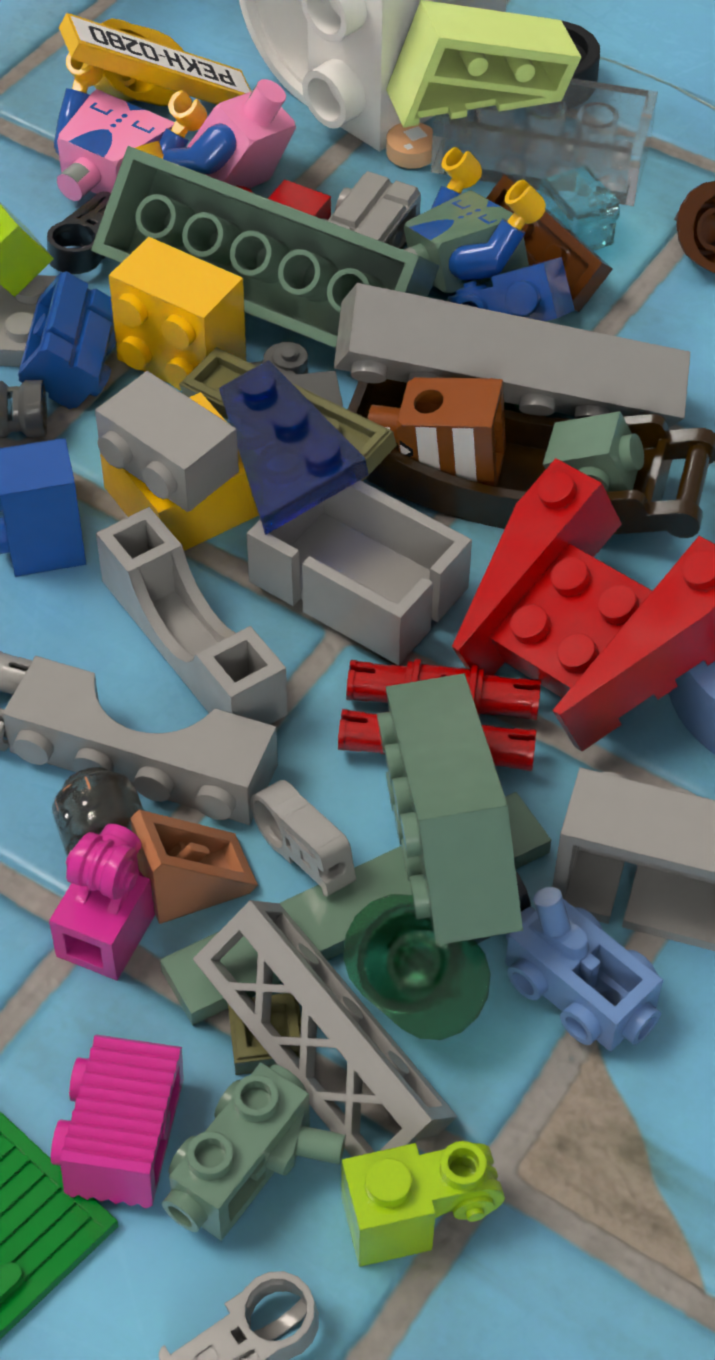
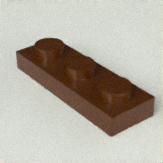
(552, 239)

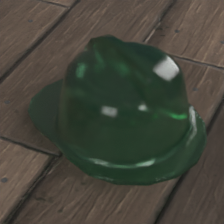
(408, 977)

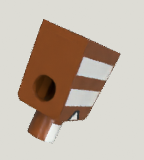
(450, 425)

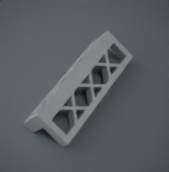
(341, 1017)

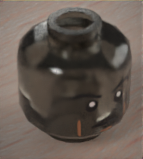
(91, 802)

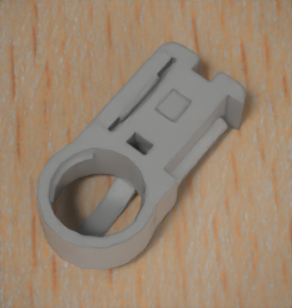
(303, 836)
(233, 1337)

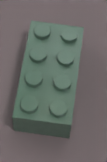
(449, 810)

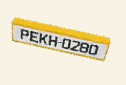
(150, 61)

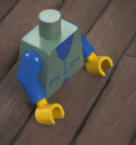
(470, 233)

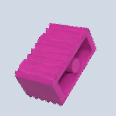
(119, 1120)

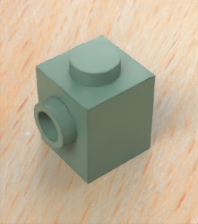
(599, 448)

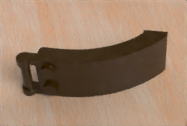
(526, 447)

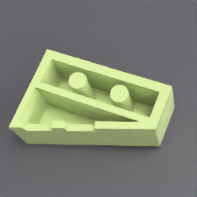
(479, 59)

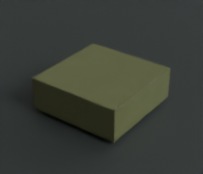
(247, 1049)

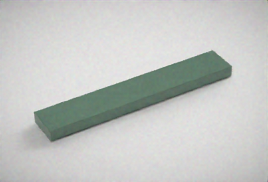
(327, 918)

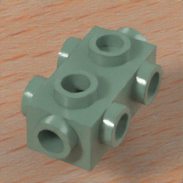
(255, 1132)

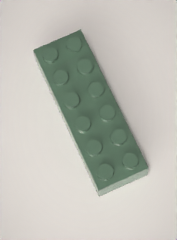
(289, 260)

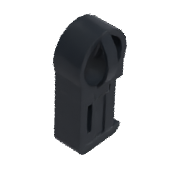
(77, 230)

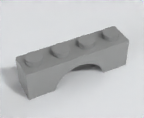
(156, 587)
(203, 766)

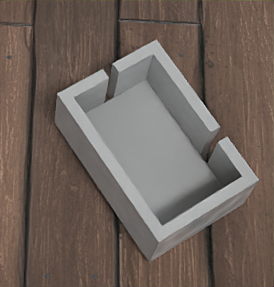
(364, 568)
(657, 830)

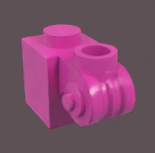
(105, 904)

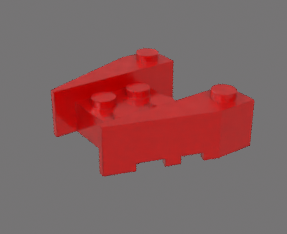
(577, 620)

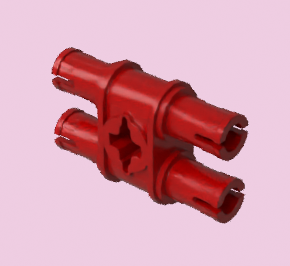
(490, 694)

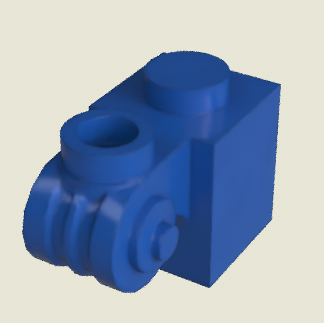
(528, 292)

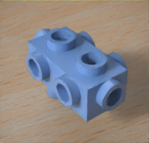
(583, 973)

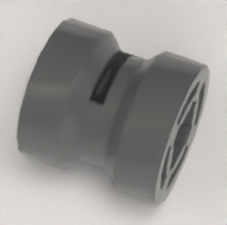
(28, 407)

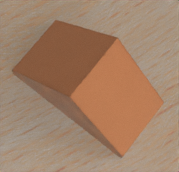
(189, 864)

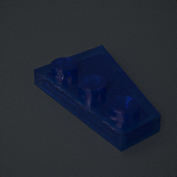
(286, 446)

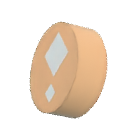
(410, 145)

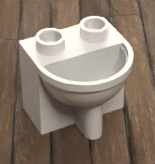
(339, 55)

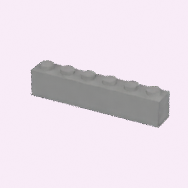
(540, 362)

